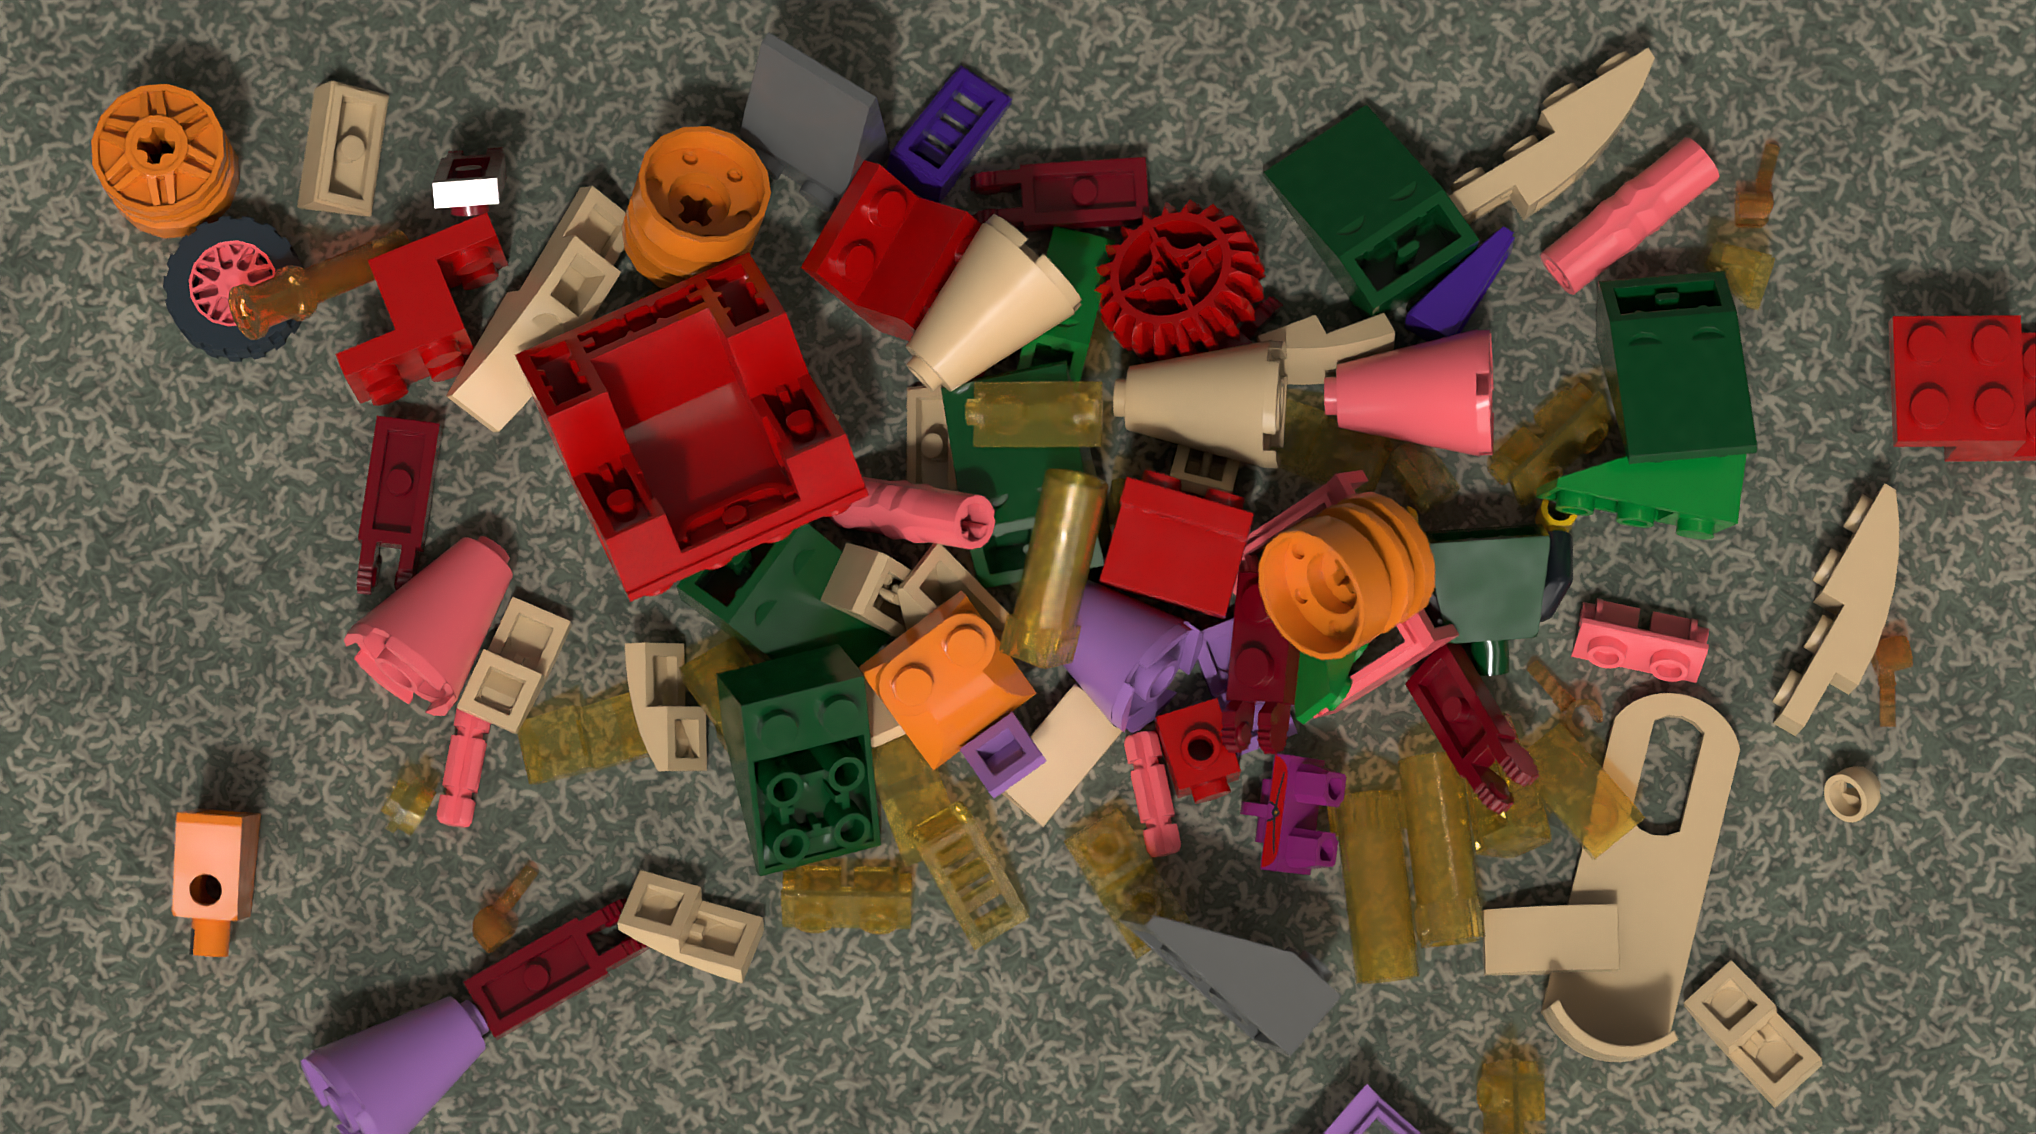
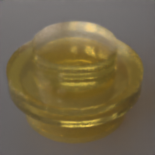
(407, 804)

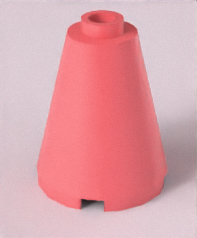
(1421, 394)
(434, 624)

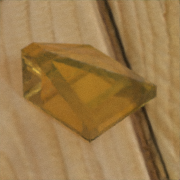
(1745, 271)

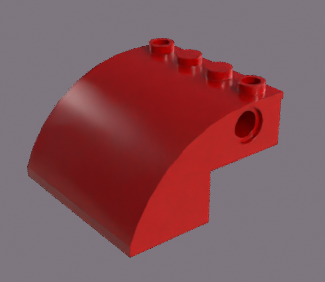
(691, 427)

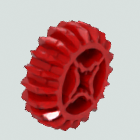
(1217, 270)

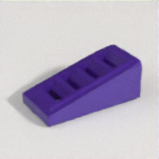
(927, 168)
(1455, 298)

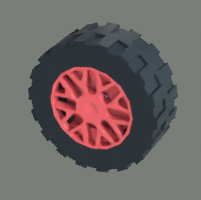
(207, 269)

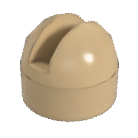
(1855, 802)

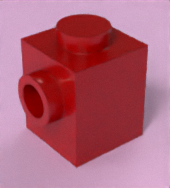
(1196, 753)

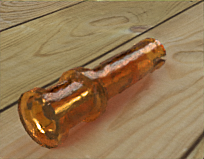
(298, 291)

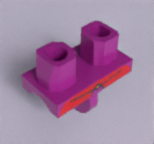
(1290, 815)

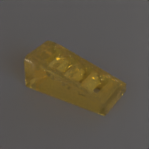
(1513, 832)
(947, 839)

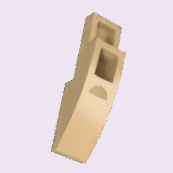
(1575, 134)
(555, 298)
(1859, 594)

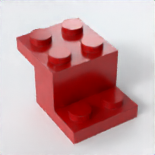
(889, 251)
(427, 322)
(1964, 386)
(1177, 544)

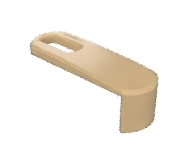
(1656, 888)

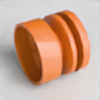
(185, 186)
(694, 204)
(1346, 575)

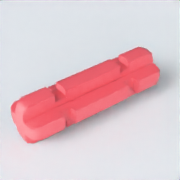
(462, 770)
(1152, 793)

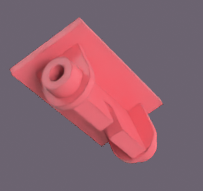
(1669, 650)

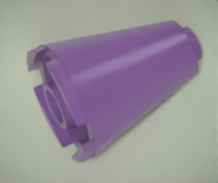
(1130, 655)
(397, 1069)

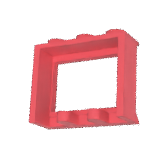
(1418, 632)

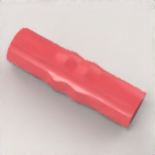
(1630, 215)
(920, 514)

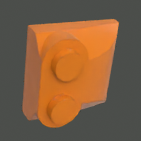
(947, 680)

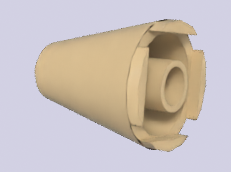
(989, 308)
(1211, 401)

